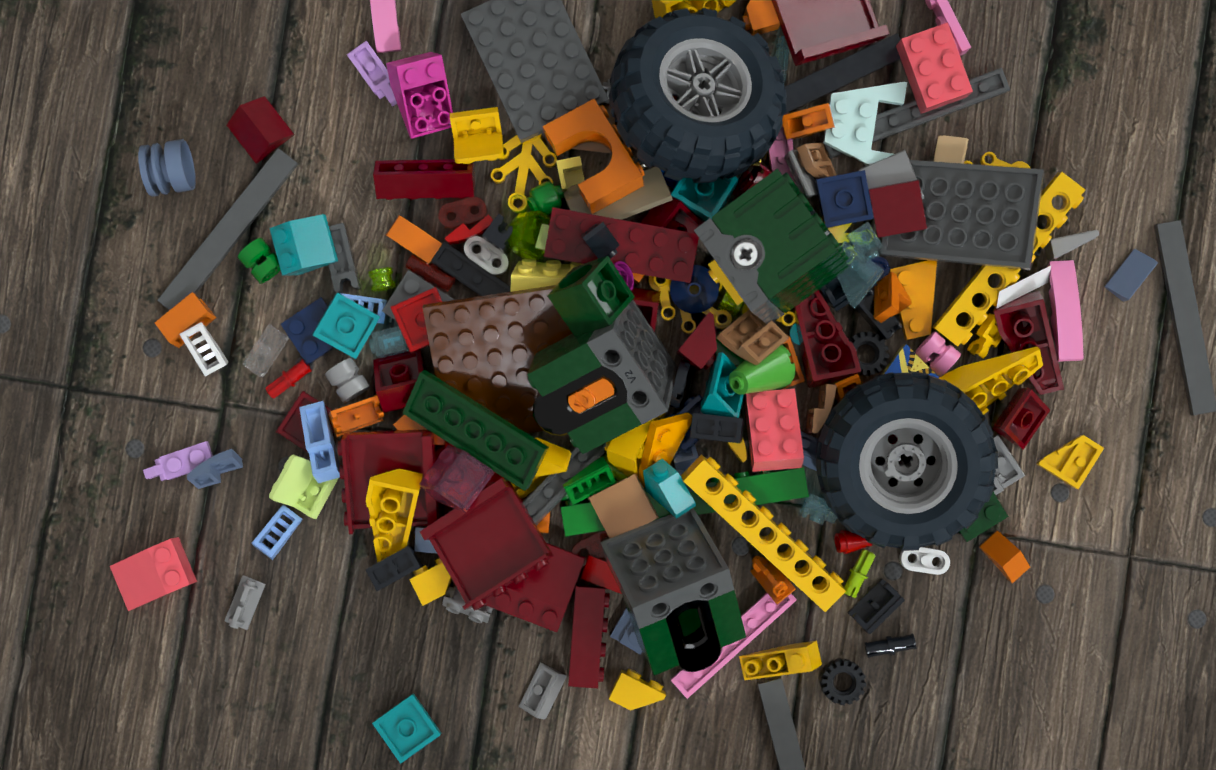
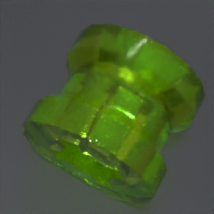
(382, 279)
(729, 304)

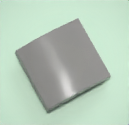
(890, 171)
(1008, 468)

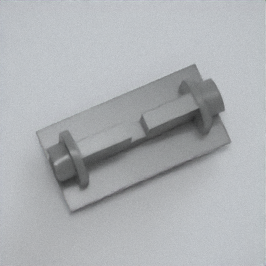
(456, 601)
(244, 603)

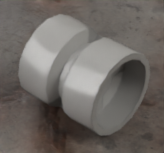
(347, 380)

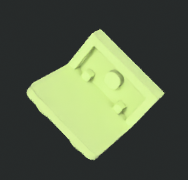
(299, 487)

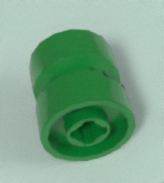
(255, 254)

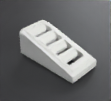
(201, 361)

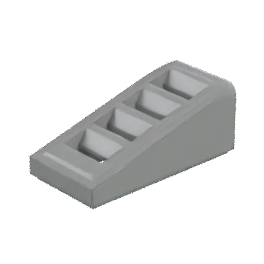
(1062, 245)

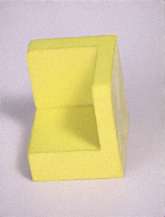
(570, 172)

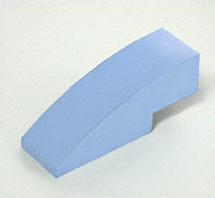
(320, 442)

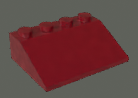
(544, 593)

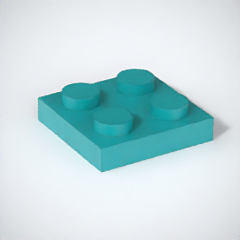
(346, 325)
(406, 728)

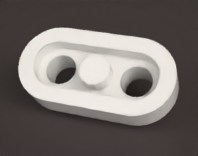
(486, 256)
(924, 559)

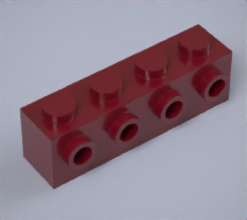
(423, 179)
(587, 636)

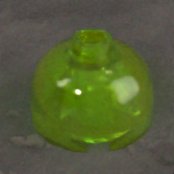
(525, 234)

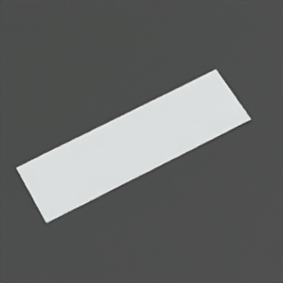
(1023, 287)

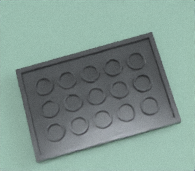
(533, 61)
(973, 215)

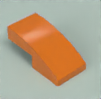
(413, 239)

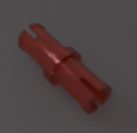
(430, 273)

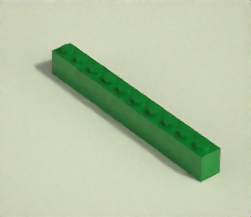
(765, 487)

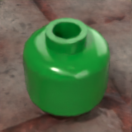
(545, 197)

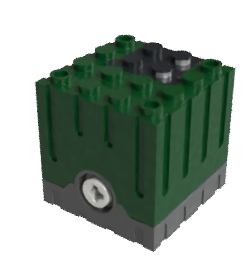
(773, 247)

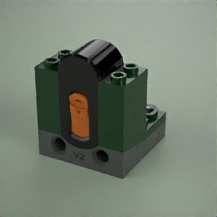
(602, 381)

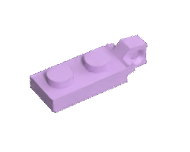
(372, 71)
(179, 462)

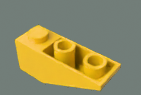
(781, 661)

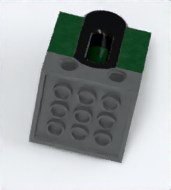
(676, 592)

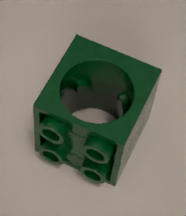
(591, 296)

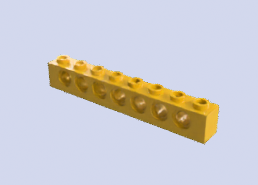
(946, 325)
(824, 593)

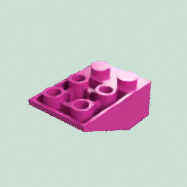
(421, 93)

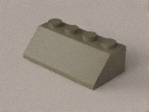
(650, 195)

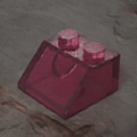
(456, 478)

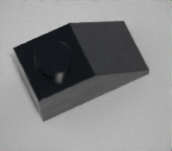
(600, 240)

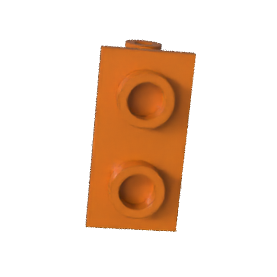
(771, 579)

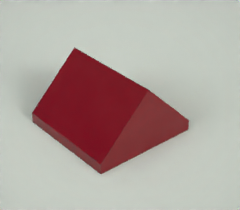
(259, 128)
(1021, 417)

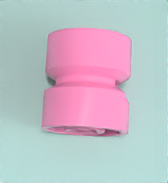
(940, 362)

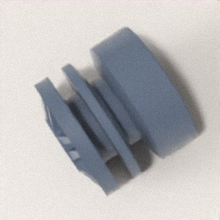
(167, 167)

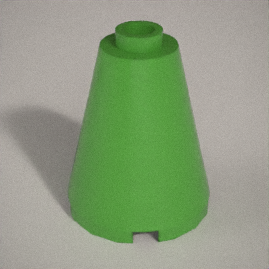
(771, 374)

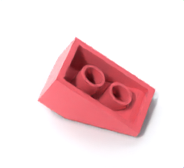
(153, 573)

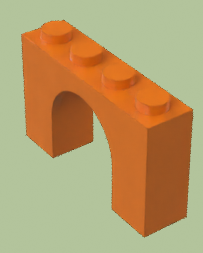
(590, 124)

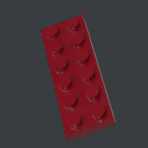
(642, 247)

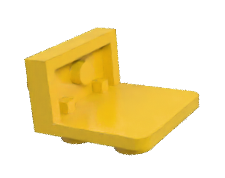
(477, 135)

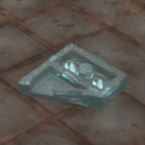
(859, 276)

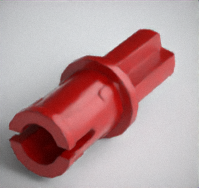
(288, 379)

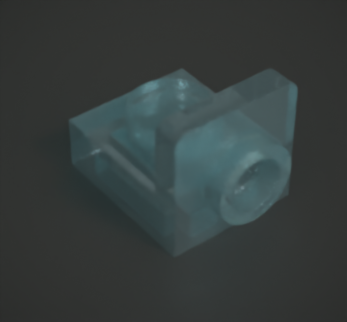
(865, 241)

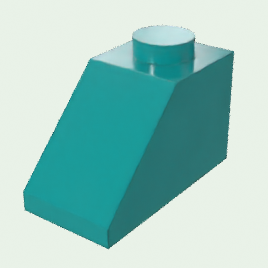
(668, 488)

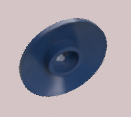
(697, 302)

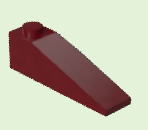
(1026, 325)
(823, 345)

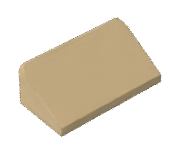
(950, 149)

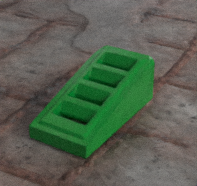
(593, 470)

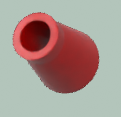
(849, 542)

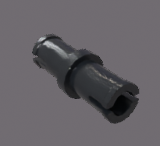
(890, 645)

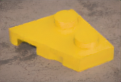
(1072, 461)

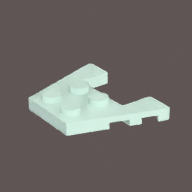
(855, 119)

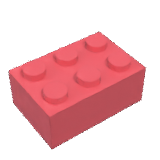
(934, 68)
(773, 430)

